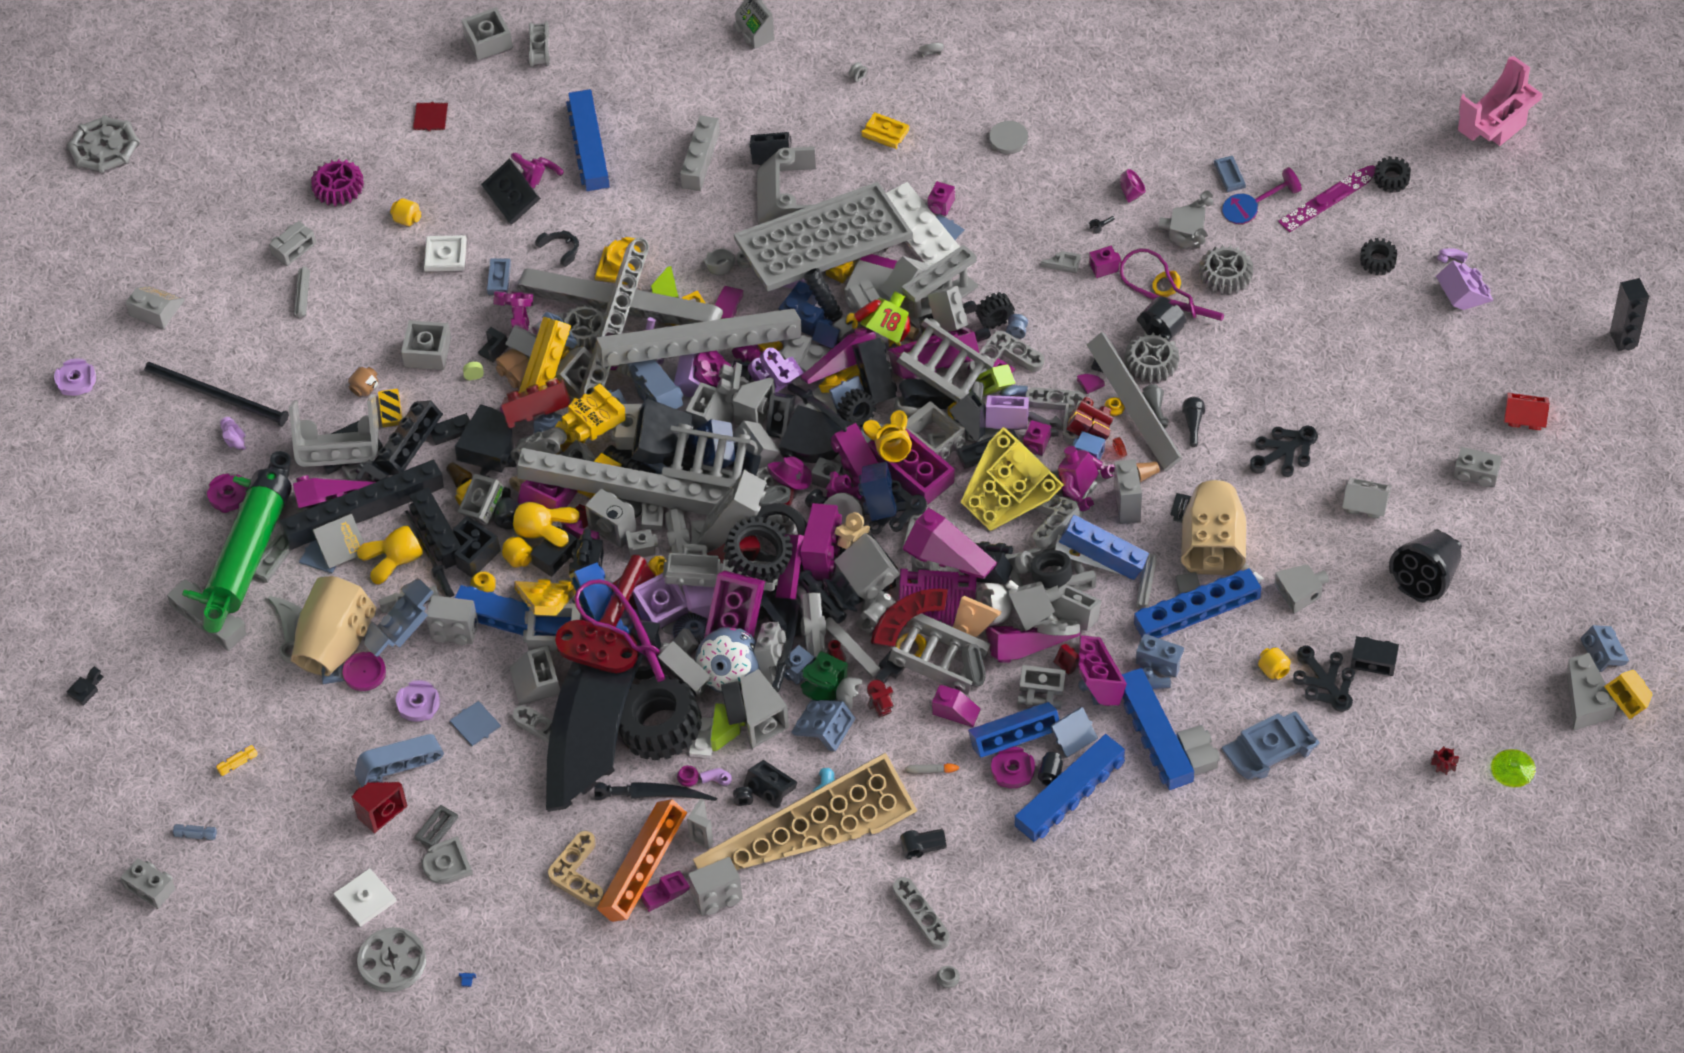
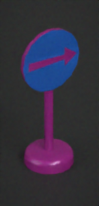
(1244, 208)

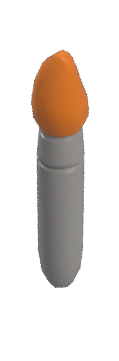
(932, 768)

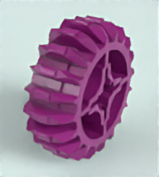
(339, 186)

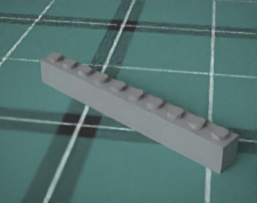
(698, 337)
(620, 481)

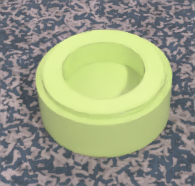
(473, 371)

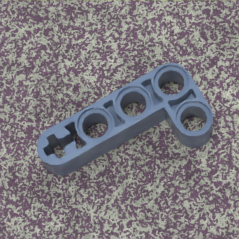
(396, 758)

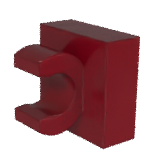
(1067, 659)

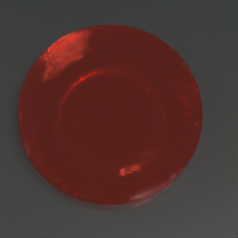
(1119, 447)

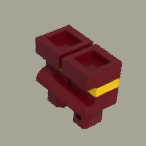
(1090, 419)

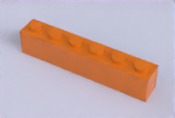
(641, 860)

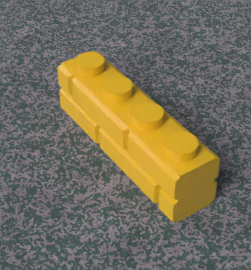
(546, 353)

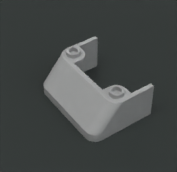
(769, 200)
(338, 448)

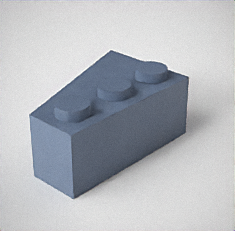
(655, 384)

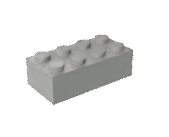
(736, 504)

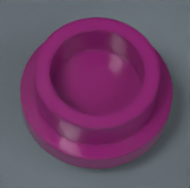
(688, 776)

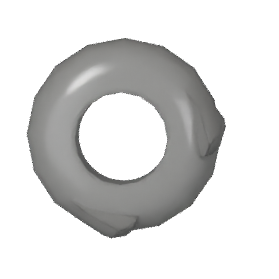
(931, 49)

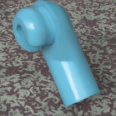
(827, 776)

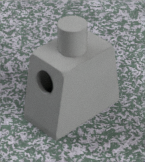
(1300, 586)
(1034, 602)

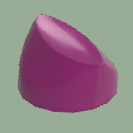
(1131, 185)

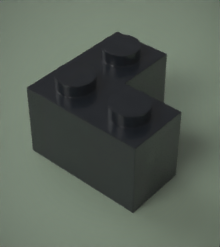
(476, 548)

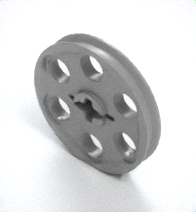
(401, 959)

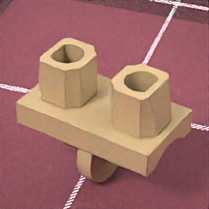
(851, 530)

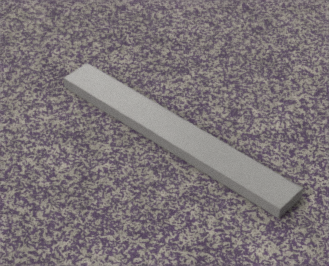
(1134, 401)

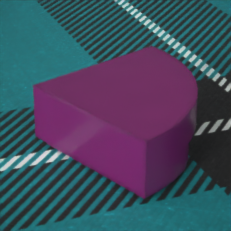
(1090, 382)

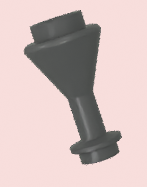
(1154, 397)

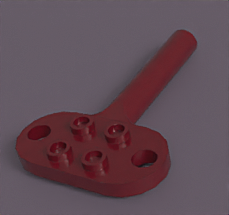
(599, 645)

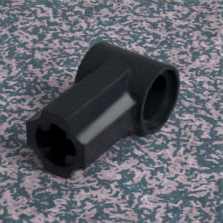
(919, 843)

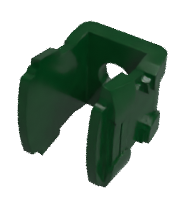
(823, 677)

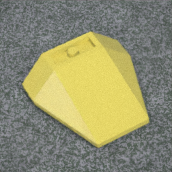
(1002, 493)

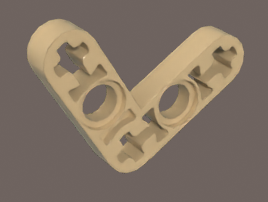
(570, 876)

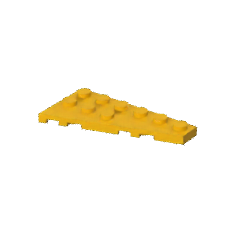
(545, 597)

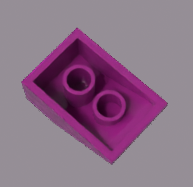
(545, 494)

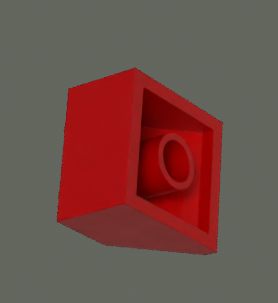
(1526, 410)

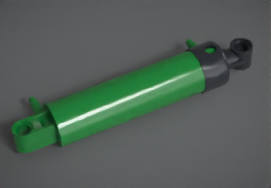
(245, 542)

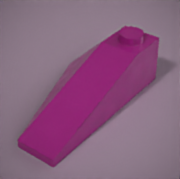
(839, 357)
(319, 489)
(941, 542)
(1013, 643)
(1100, 671)

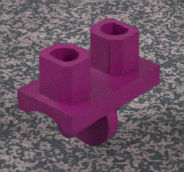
(841, 484)

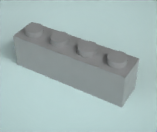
(700, 153)
(232, 630)

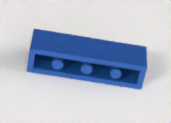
(1103, 547)
(595, 596)
(1013, 729)

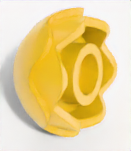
(656, 565)
(483, 576)

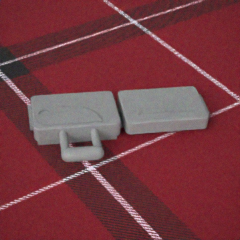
(699, 569)

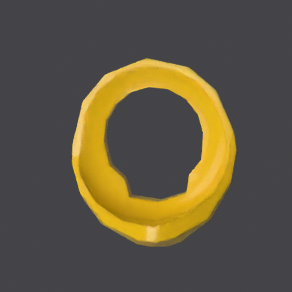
(1174, 275)
(920, 640)

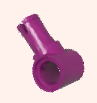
(747, 353)

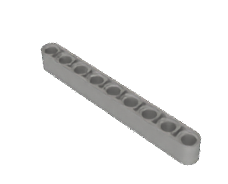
(615, 311)

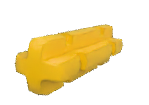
(236, 760)

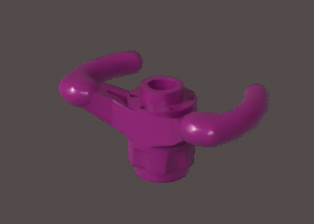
(534, 169)

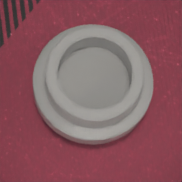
(948, 977)

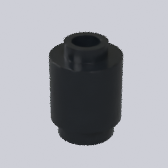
(1050, 767)

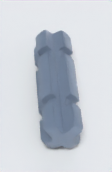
(194, 831)

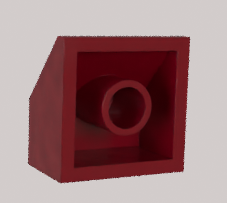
(378, 803)

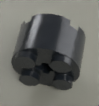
(1162, 318)

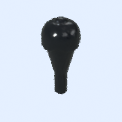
(1193, 409)

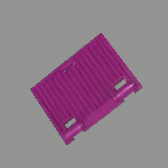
(939, 579)

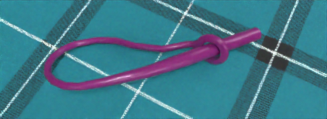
(1194, 310)
(646, 647)

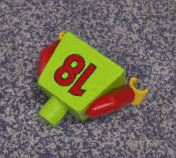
(884, 318)

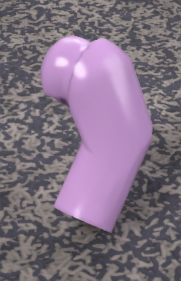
(1453, 253)
(717, 775)

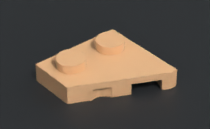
(974, 616)

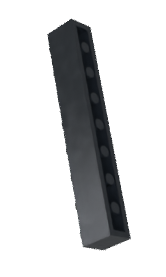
(363, 502)

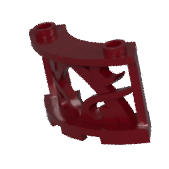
(905, 609)

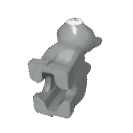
(872, 615)

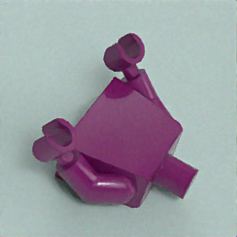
(1078, 473)

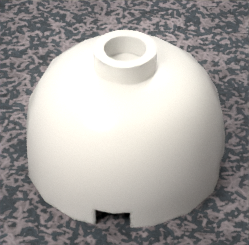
(998, 598)

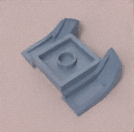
(401, 620)
(1269, 743)

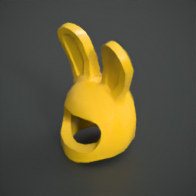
(891, 439)
(536, 521)
(399, 547)

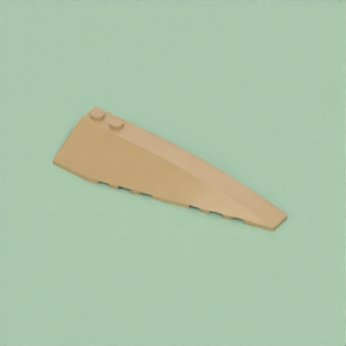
(840, 811)

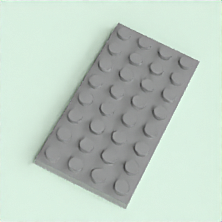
(823, 236)

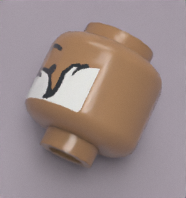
(363, 381)

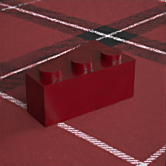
(535, 401)

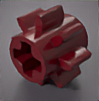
(1445, 760)

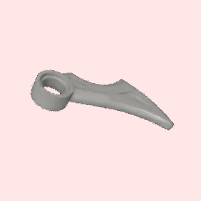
(289, 616)

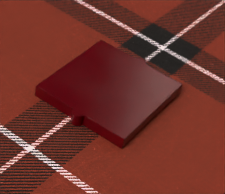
(430, 116)

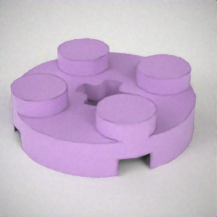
(75, 386)
(422, 711)

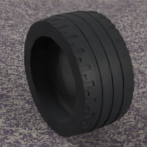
(785, 510)

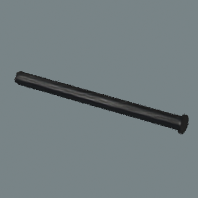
(217, 393)

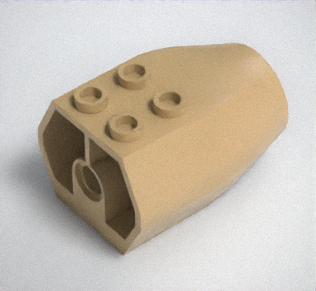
(1214, 530)
(331, 625)

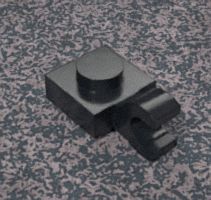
(888, 669)
(86, 688)

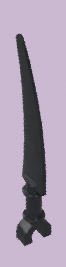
(647, 789)

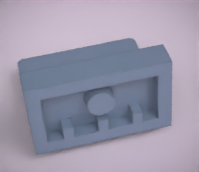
(826, 721)

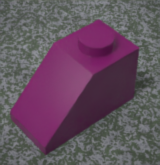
(954, 706)

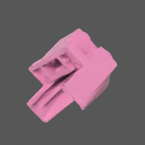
(1503, 108)

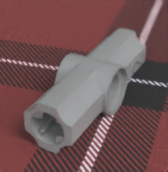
(677, 531)
(813, 623)

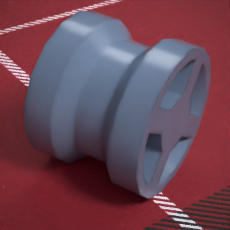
(1017, 325)

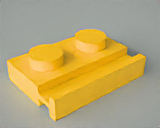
(885, 130)

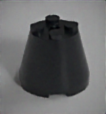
(1426, 565)

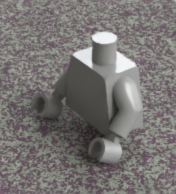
(1188, 222)

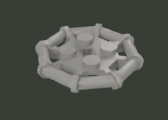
(106, 135)

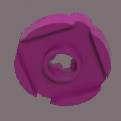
(514, 299)
(520, 317)
(704, 362)
(217, 496)
(1017, 778)

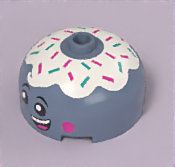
(733, 649)

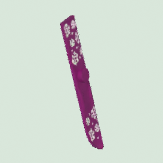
(1328, 198)

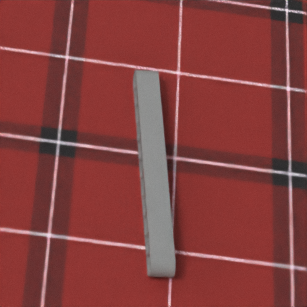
(588, 292)

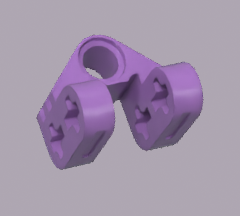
(780, 370)

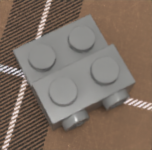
(803, 352)
(769, 649)

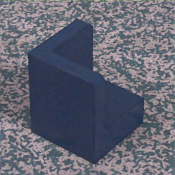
(826, 333)

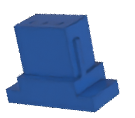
(467, 979)

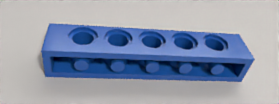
(1189, 614)

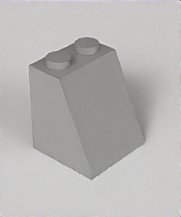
(763, 709)

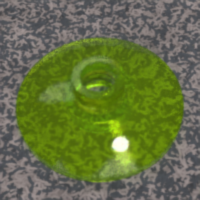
(1513, 775)

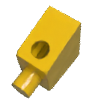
(1629, 693)

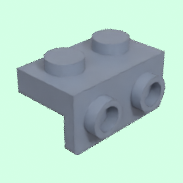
(1604, 647)
(1159, 655)

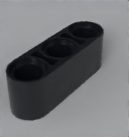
(919, 392)

